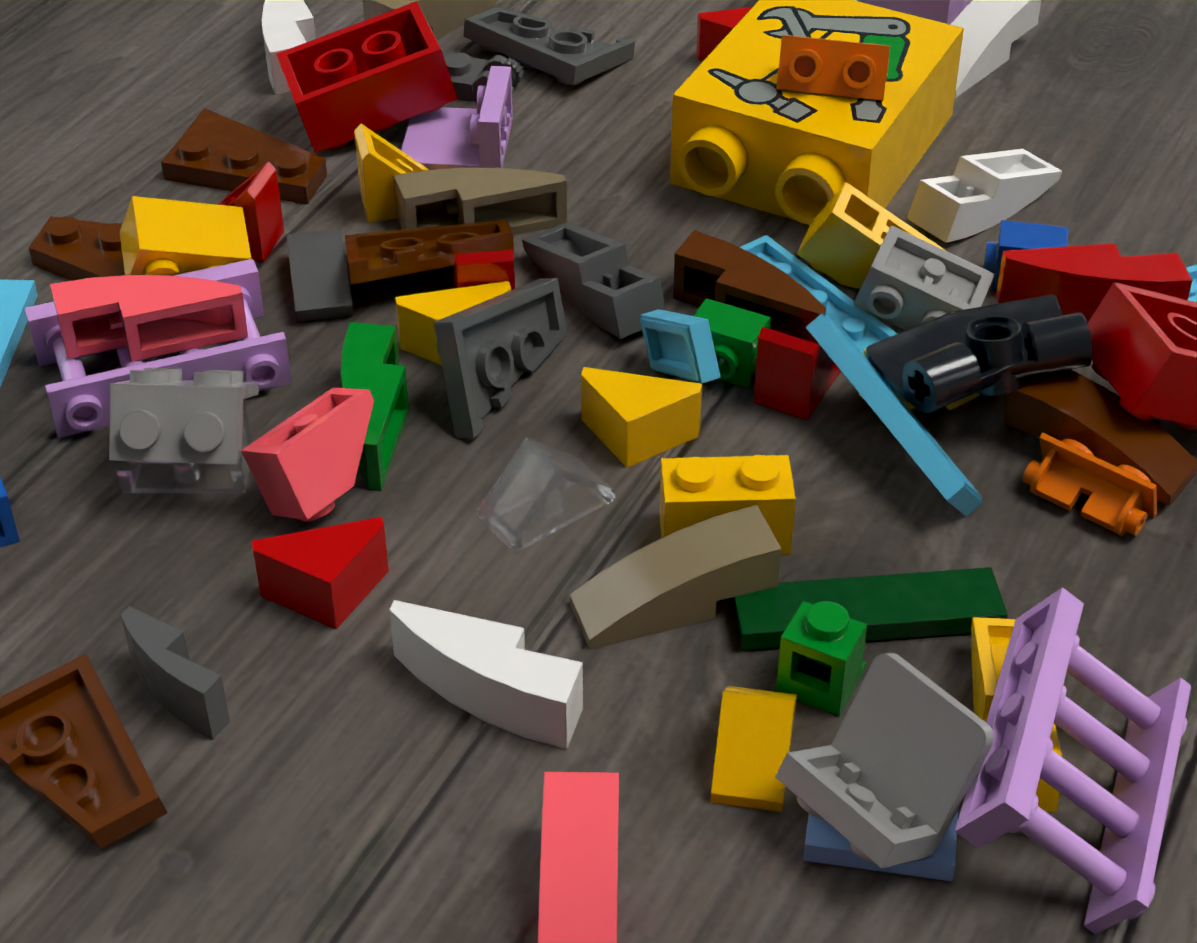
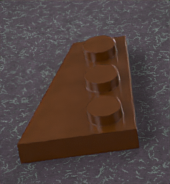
(226, 153)
(78, 248)
(421, 249)
(76, 754)

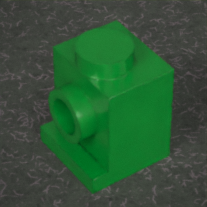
(734, 340)
(827, 639)

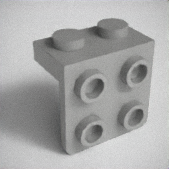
(178, 419)
(893, 765)

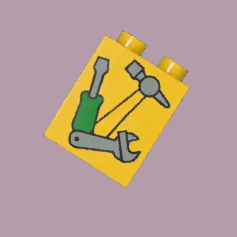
(795, 148)

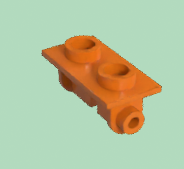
(833, 67)
(1118, 495)

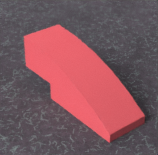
(147, 314)
(579, 858)

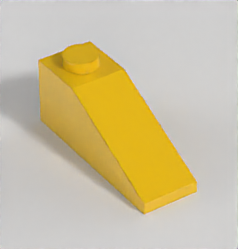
(849, 235)

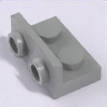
(919, 282)

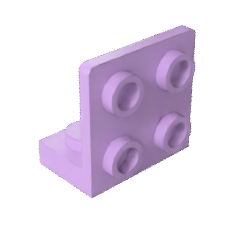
(465, 135)

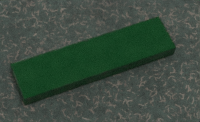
(889, 604)

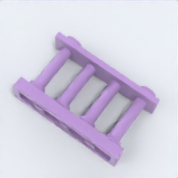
(83, 401)
(1022, 716)

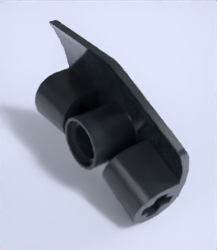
(981, 351)

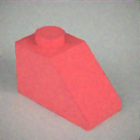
(312, 454)

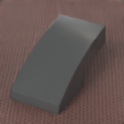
(319, 275)
(178, 684)

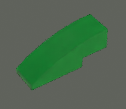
(373, 364)

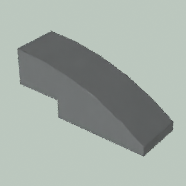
(596, 277)

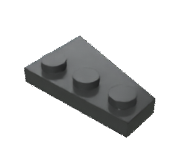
(562, 53)
(493, 345)

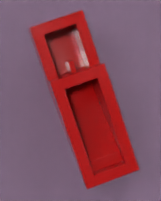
(1085, 273)

